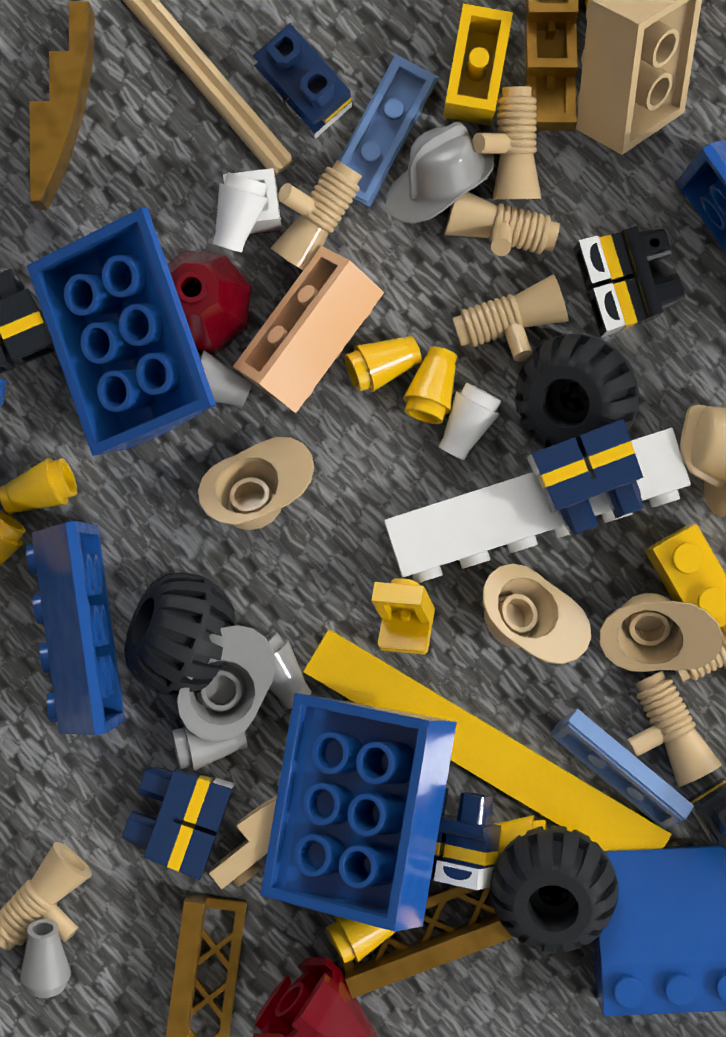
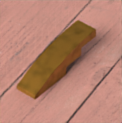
(552, 61)
(58, 121)

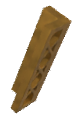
(430, 950)
(189, 959)

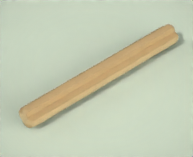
(211, 83)

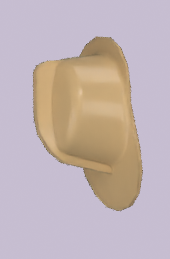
(705, 452)
(256, 483)
(534, 615)
(660, 635)

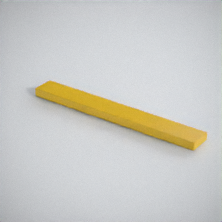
(486, 749)

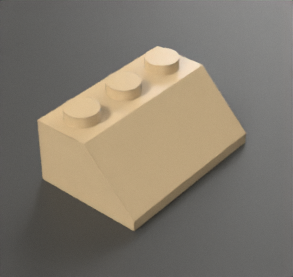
(635, 68)

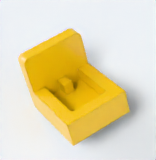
(405, 616)

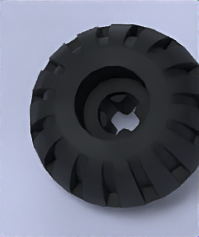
(558, 368)
(172, 633)
(554, 889)

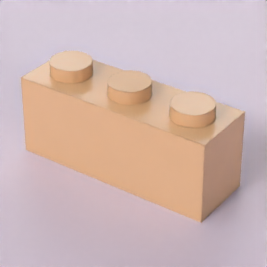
(309, 328)

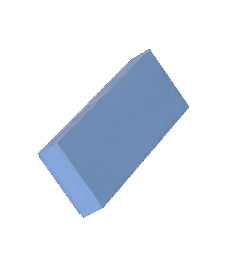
(387, 125)
(621, 770)

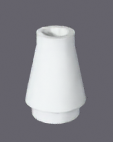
(238, 210)
(469, 419)

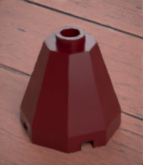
(223, 302)
(313, 1006)

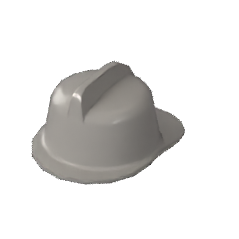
(438, 174)
(236, 692)

